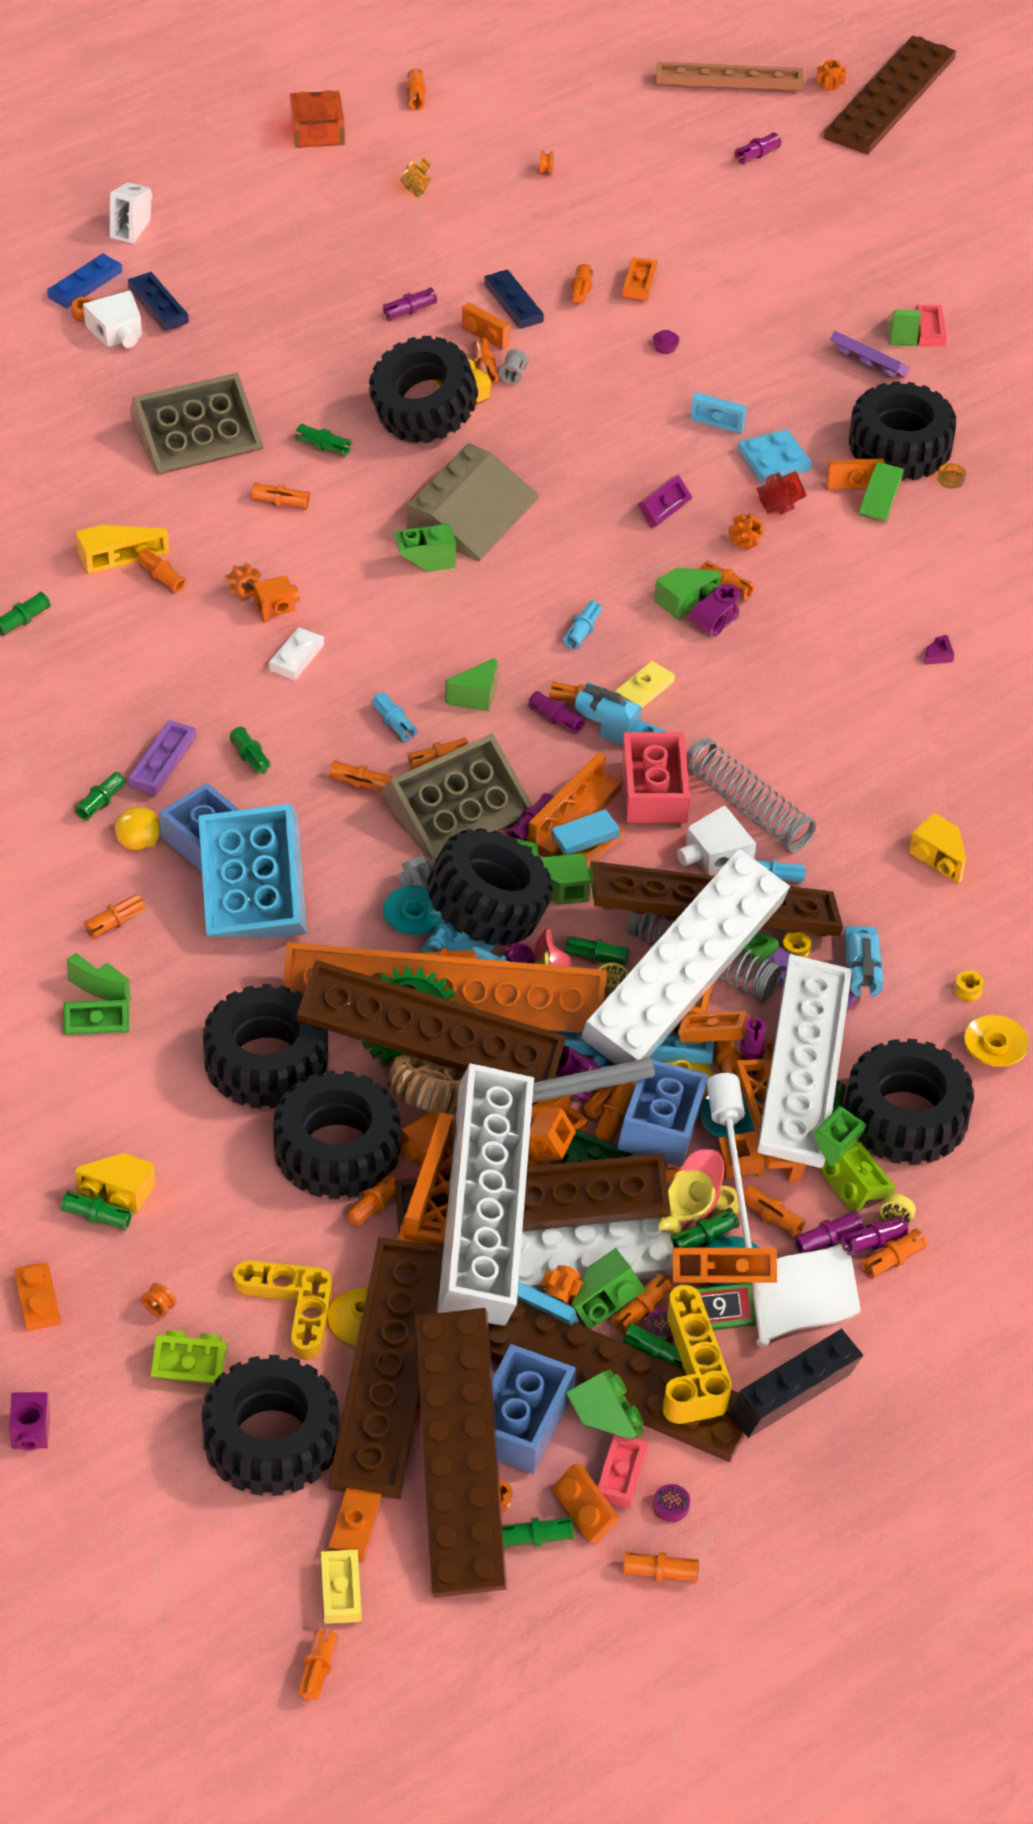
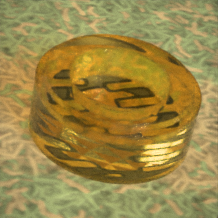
(951, 475)

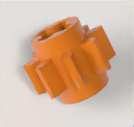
(831, 75)
(745, 531)
(242, 580)
(562, 1283)

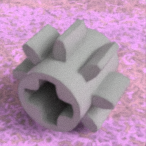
(416, 871)

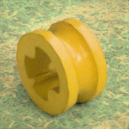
(799, 939)
(969, 994)

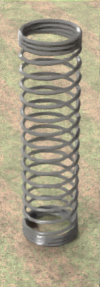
(791, 828)
(757, 988)

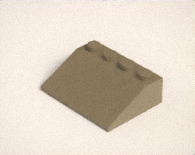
(195, 423)
(476, 499)
(457, 793)

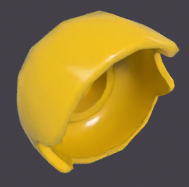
(138, 828)

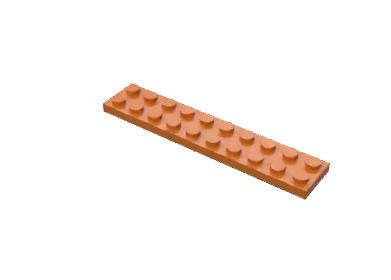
(525, 992)

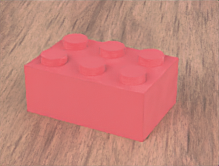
(655, 777)

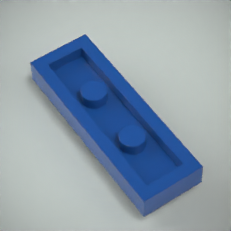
(84, 280)

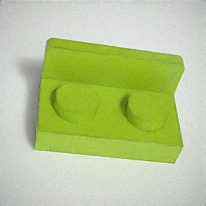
(857, 1178)
(188, 1358)

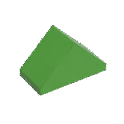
(904, 327)
(473, 687)

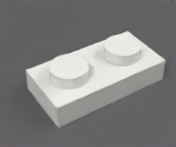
(296, 653)

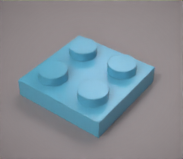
(774, 454)

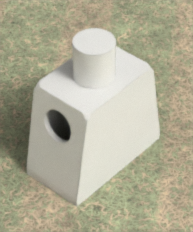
(129, 211)
(114, 319)
(715, 841)

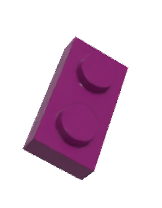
(664, 501)

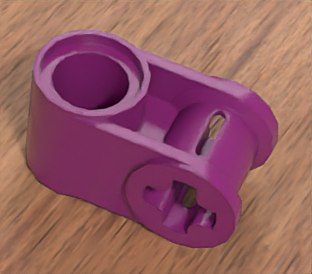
(716, 610)
(575, 1062)

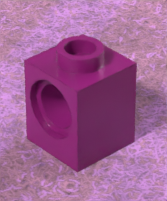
(28, 1408)

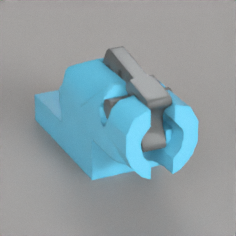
(612, 711)
(864, 959)

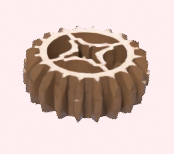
(425, 1084)

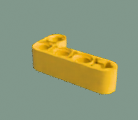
(694, 1351)

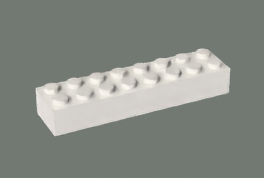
(685, 961)
(487, 1193)

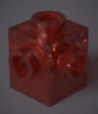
(781, 492)

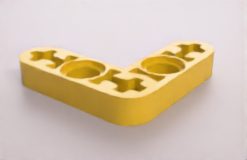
(299, 1290)

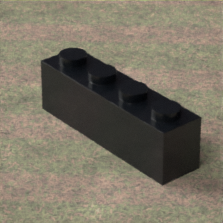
(794, 1383)

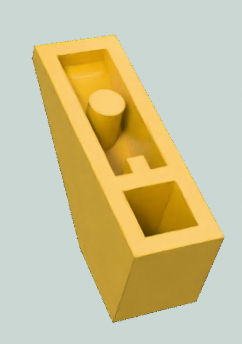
(117, 545)

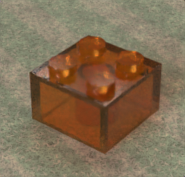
(317, 119)

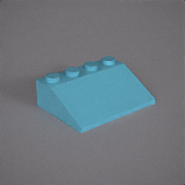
(252, 873)

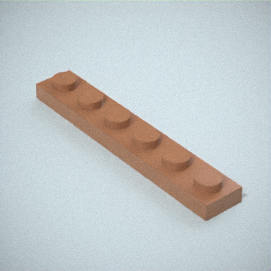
(729, 76)

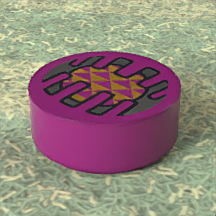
(657, 1324)
(671, 1502)

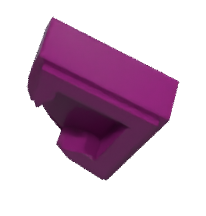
(939, 651)

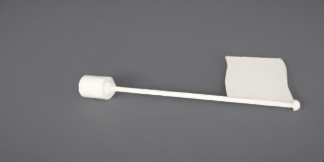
(810, 1286)

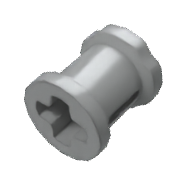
(514, 368)

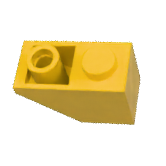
(940, 846)
(117, 1179)

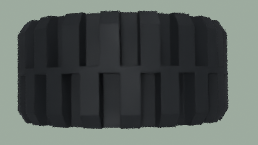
(418, 362)
(922, 415)
(489, 886)
(256, 1015)
(915, 1070)
(336, 1101)
(276, 1463)

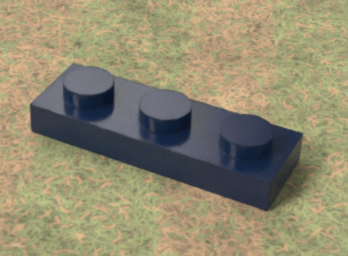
(513, 299)
(158, 301)

